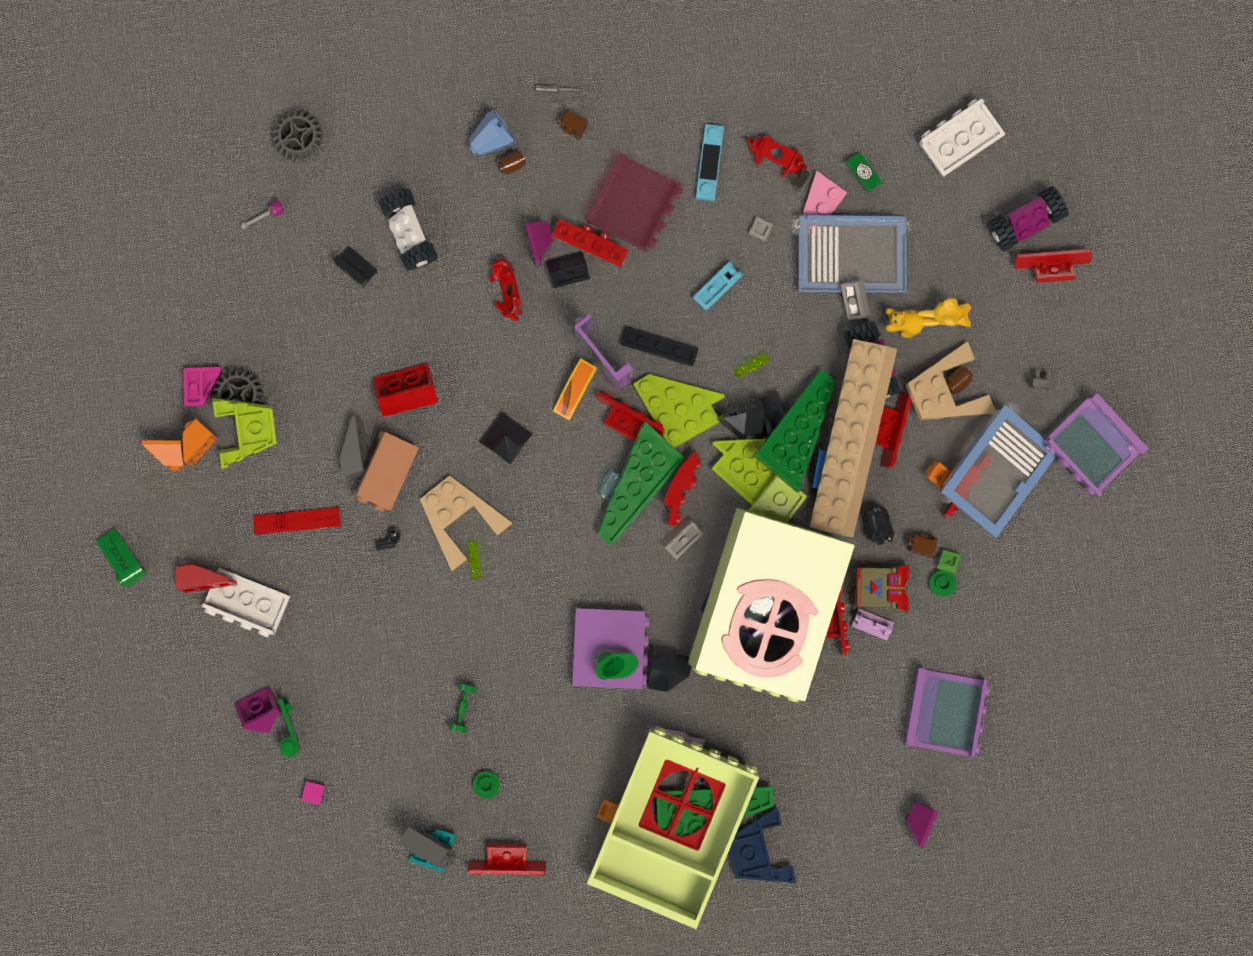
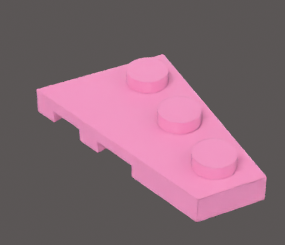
(823, 196)

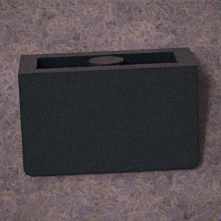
(355, 266)
(568, 270)
(773, 410)

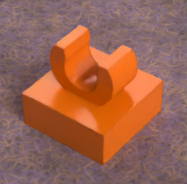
(937, 473)
(607, 811)

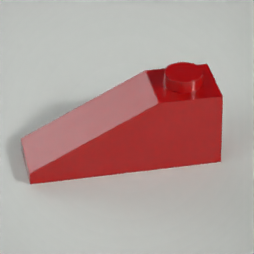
(194, 578)

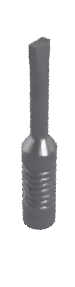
(554, 89)

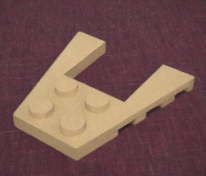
(932, 395)
(448, 503)

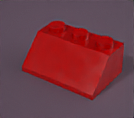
(405, 390)

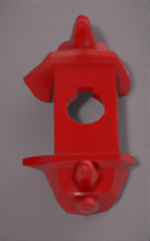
(791, 159)
(504, 272)

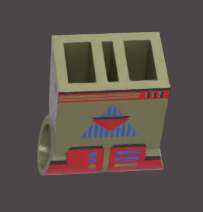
(880, 588)

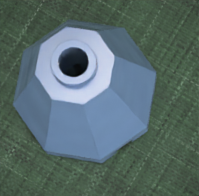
(491, 135)

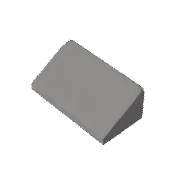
(855, 299)
(681, 538)

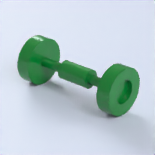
(462, 708)

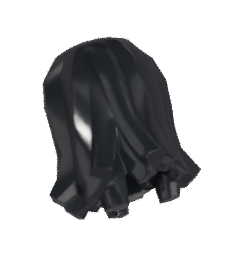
(878, 524)

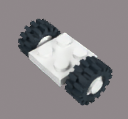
(407, 229)

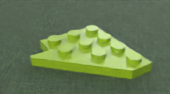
(679, 407)
(741, 468)

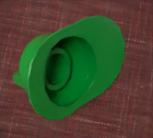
(615, 665)

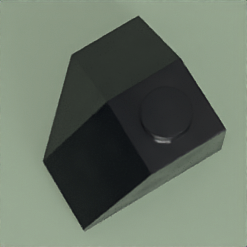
(745, 423)
(668, 670)

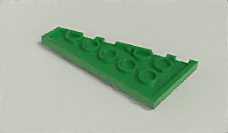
(795, 436)
(644, 473)
(691, 822)

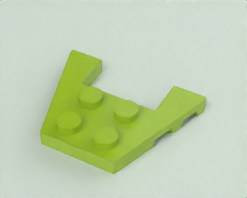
(253, 427)

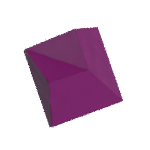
(540, 240)
(258, 711)
(920, 823)

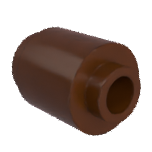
(511, 162)
(959, 380)

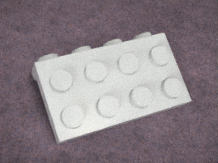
(961, 137)
(247, 603)

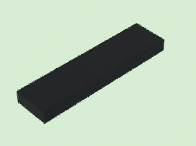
(659, 346)

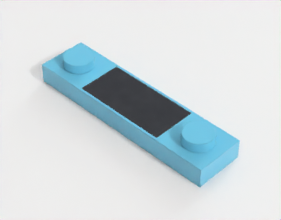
(709, 162)

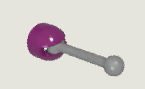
(275, 209)

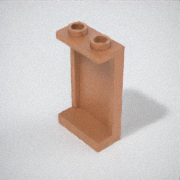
(386, 472)

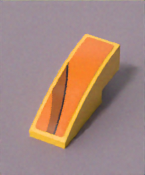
(575, 389)

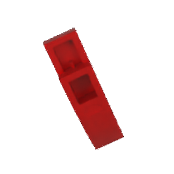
(683, 481)

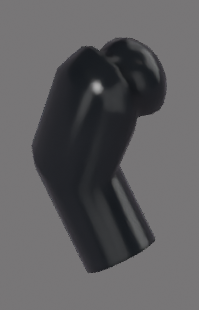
(391, 540)

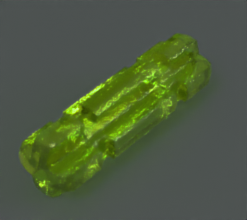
(751, 365)
(474, 560)

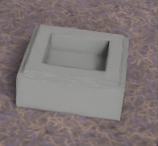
(761, 229)

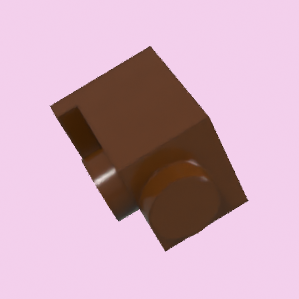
(573, 124)
(922, 545)

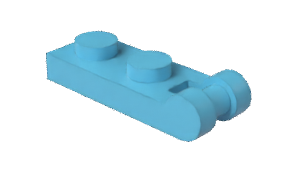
(717, 286)

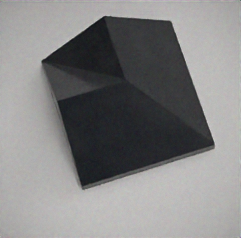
(506, 438)

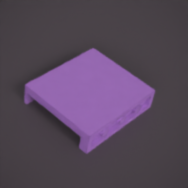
(603, 630)

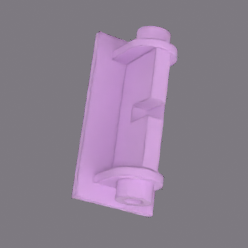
(873, 624)

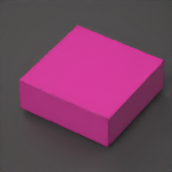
(313, 793)

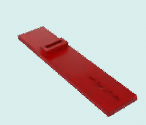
(296, 521)

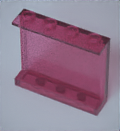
(634, 203)

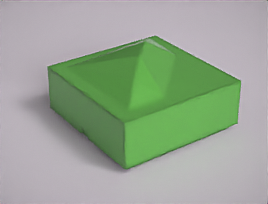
(949, 561)

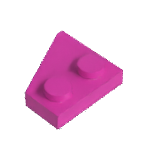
(199, 385)

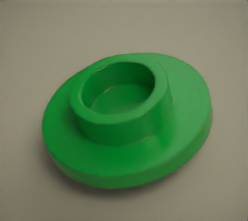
(943, 583)
(486, 785)

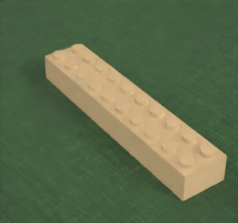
(853, 438)

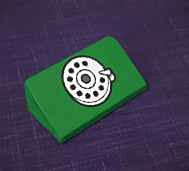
(863, 172)

